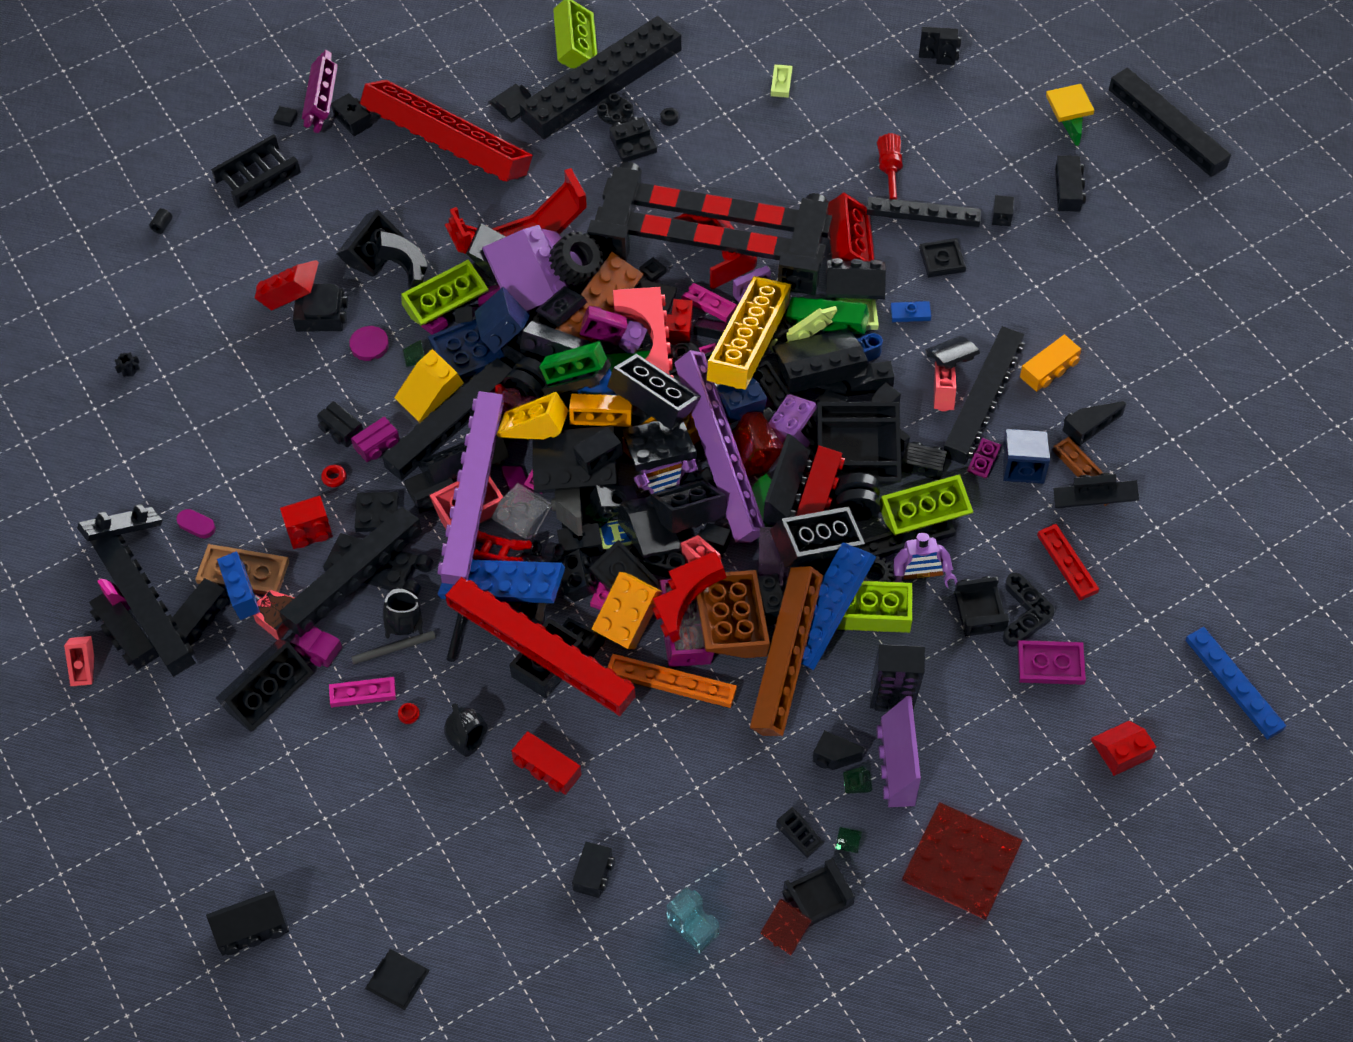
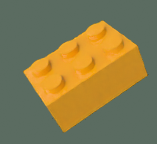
(626, 610)

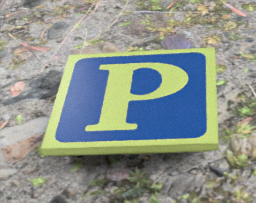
(611, 533)

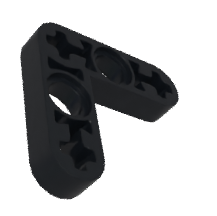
(1033, 610)

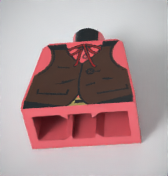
(269, 615)

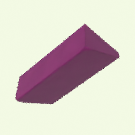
(513, 475)

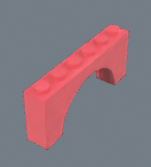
(646, 307)

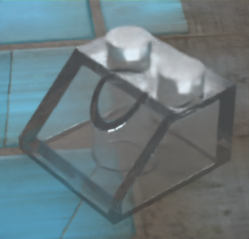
(522, 511)

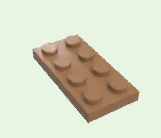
(263, 569)

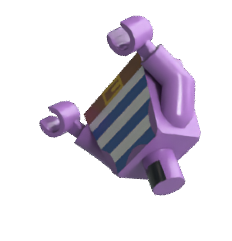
(665, 476)
(923, 559)

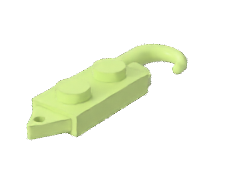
(810, 325)

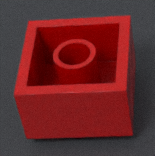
(306, 522)

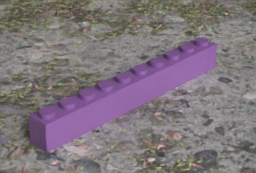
(721, 449)
(472, 488)

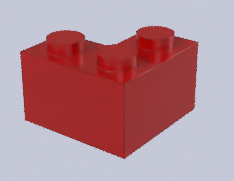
(680, 321)

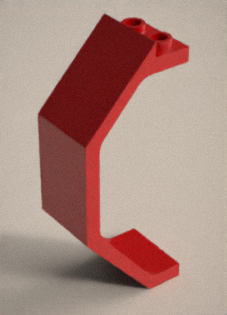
(552, 215)

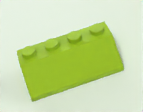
(574, 33)
(443, 293)
(925, 505)
(880, 608)

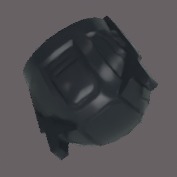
(401, 613)
(465, 730)

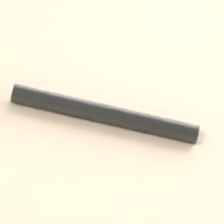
(393, 647)

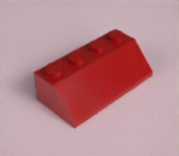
(850, 229)

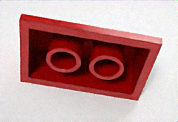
(287, 285)

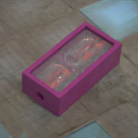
(690, 647)

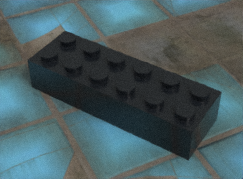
(896, 675)

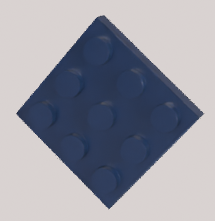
(464, 349)

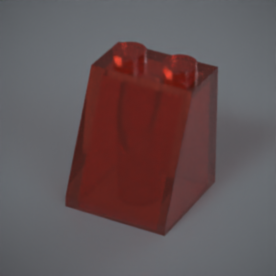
(756, 443)

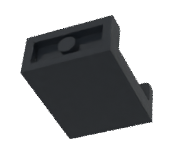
(980, 606)
(820, 893)

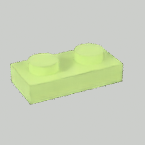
(781, 81)

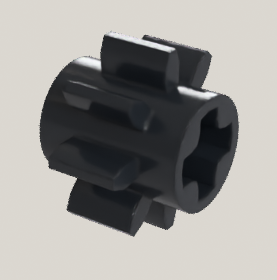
(127, 364)

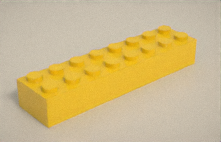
(748, 333)

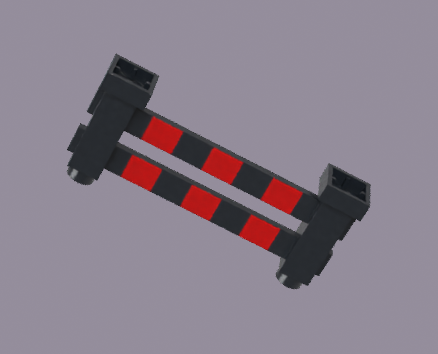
(797, 257)

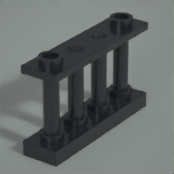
(263, 183)

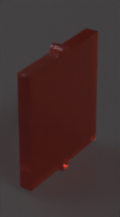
(786, 927)

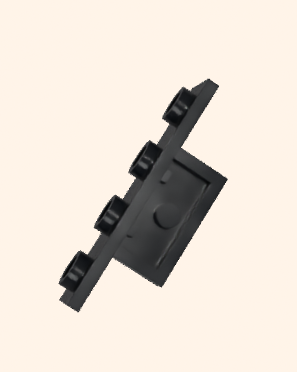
(1096, 491)

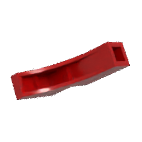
(686, 585)

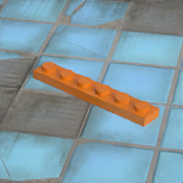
(673, 681)

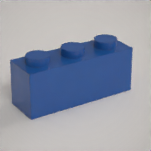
(238, 585)

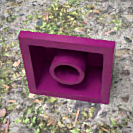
(603, 325)

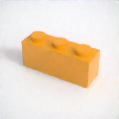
(1050, 363)
(600, 410)

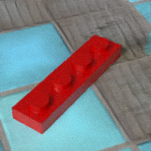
(1068, 562)

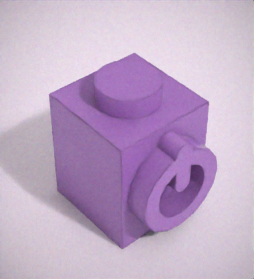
(632, 337)

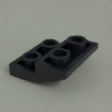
(953, 351)

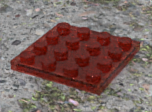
(962, 860)

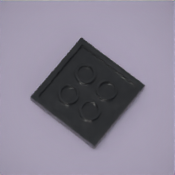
(657, 445)

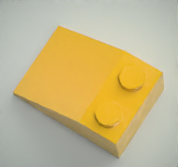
(428, 386)
(535, 419)

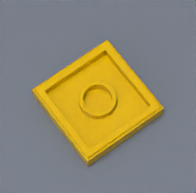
(1070, 102)

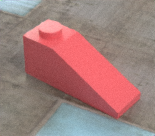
(944, 388)

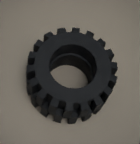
(585, 249)

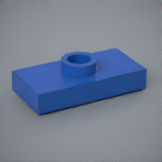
(910, 311)

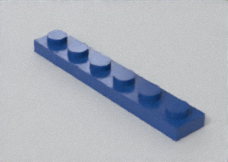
(1235, 683)

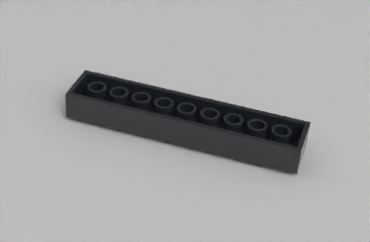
(600, 77)

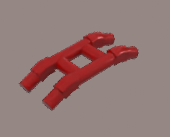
(506, 544)

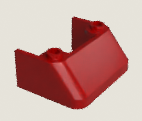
(734, 263)

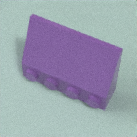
(524, 268)
(899, 755)

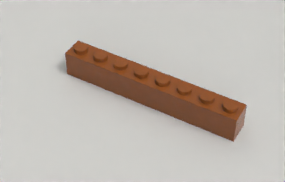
(786, 651)

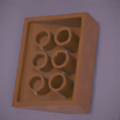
(734, 616)

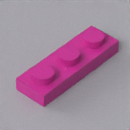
(362, 692)

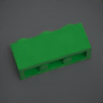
(573, 362)

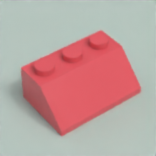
(444, 500)

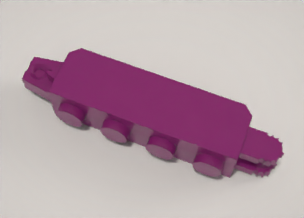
(319, 91)

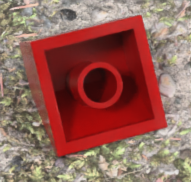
(1124, 746)

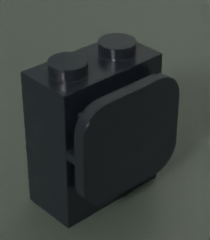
(321, 309)

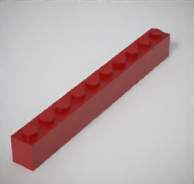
(541, 646)

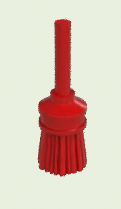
(890, 159)

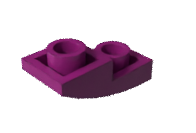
(984, 458)

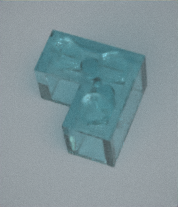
(690, 921)

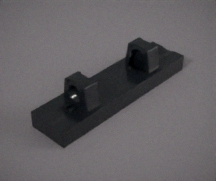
(118, 524)

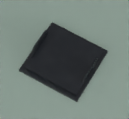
(508, 101)
(397, 979)

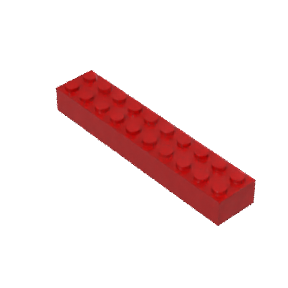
(446, 130)

